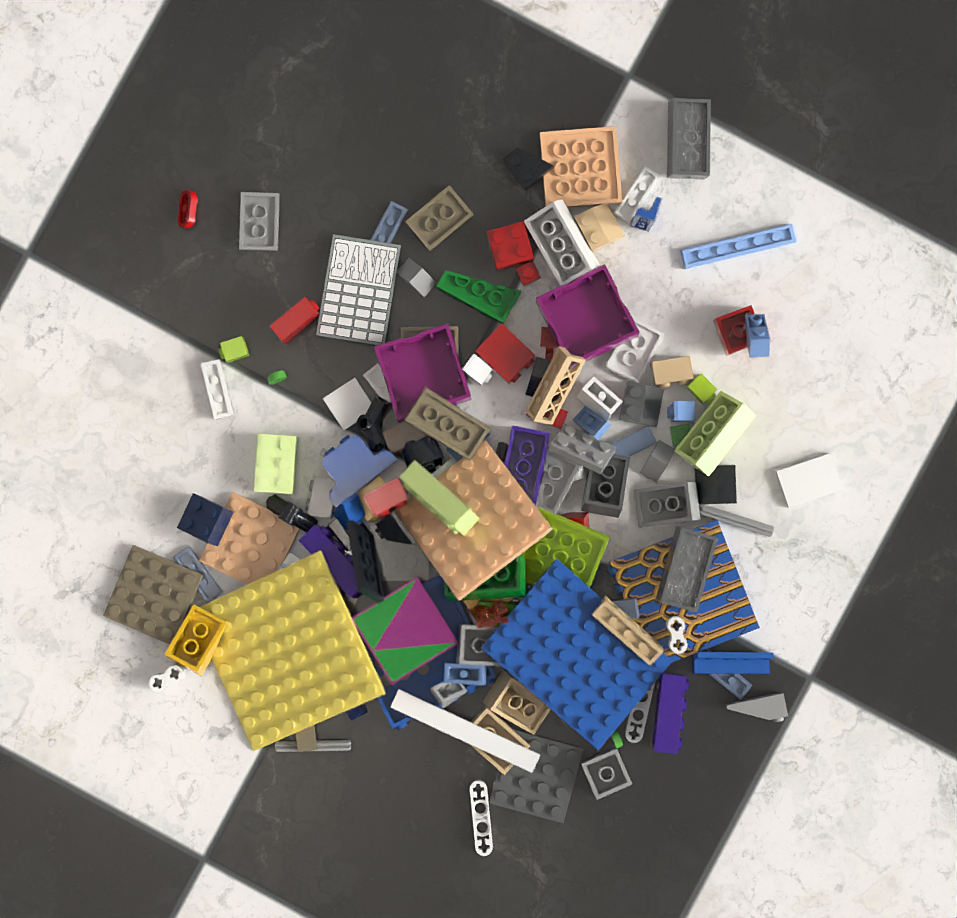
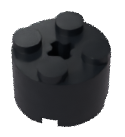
(425, 452)

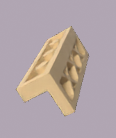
(550, 386)
(628, 631)

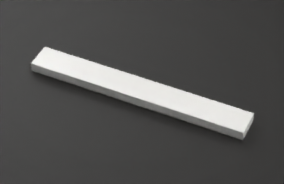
(465, 730)

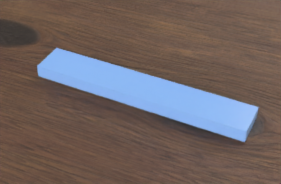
(738, 246)

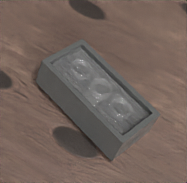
(689, 138)
(686, 569)

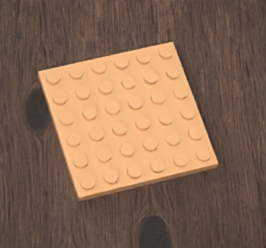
(505, 528)

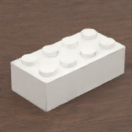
(561, 242)

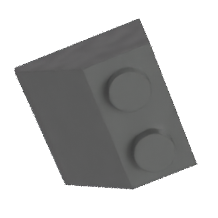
(641, 404)

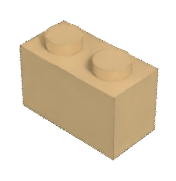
(672, 371)

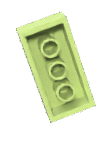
(715, 433)
(438, 499)

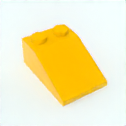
(196, 640)

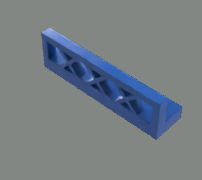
(645, 219)
(731, 662)

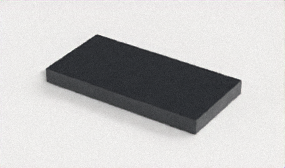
(365, 562)

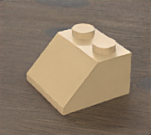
(599, 226)

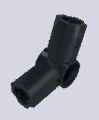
(371, 424)
(290, 513)

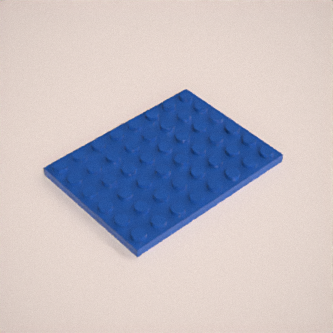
(571, 656)

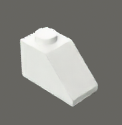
(477, 370)

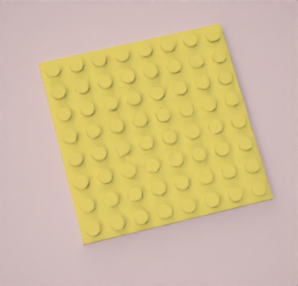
(291, 652)

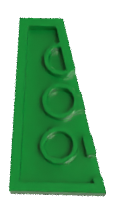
(484, 297)

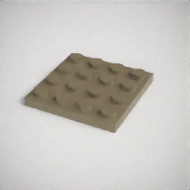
(153, 594)

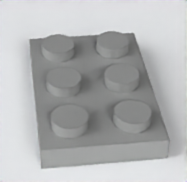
(259, 221)
(582, 448)

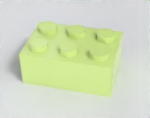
(275, 463)

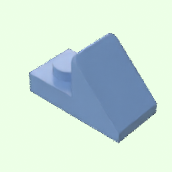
(591, 422)

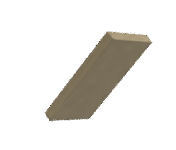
(447, 423)

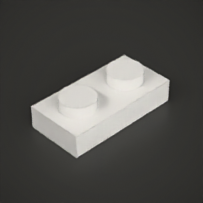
(377, 381)

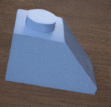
(465, 674)

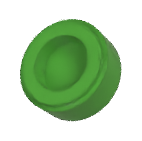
(276, 377)
(616, 739)

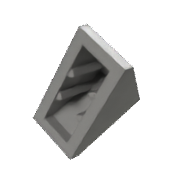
(416, 277)
(657, 461)
(447, 693)

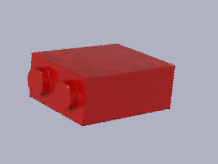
(295, 319)
(505, 354)

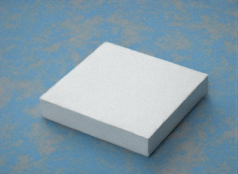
(348, 403)

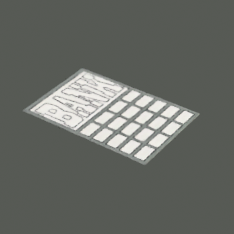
(358, 290)

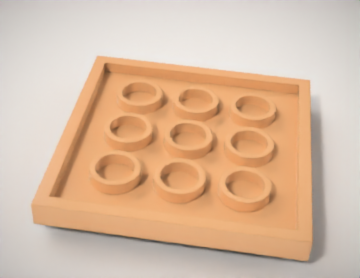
(584, 166)
(252, 543)

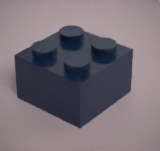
(205, 519)

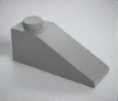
(767, 707)

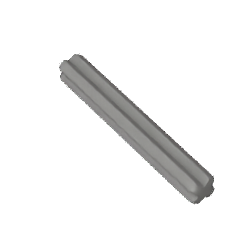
(737, 520)
(322, 745)

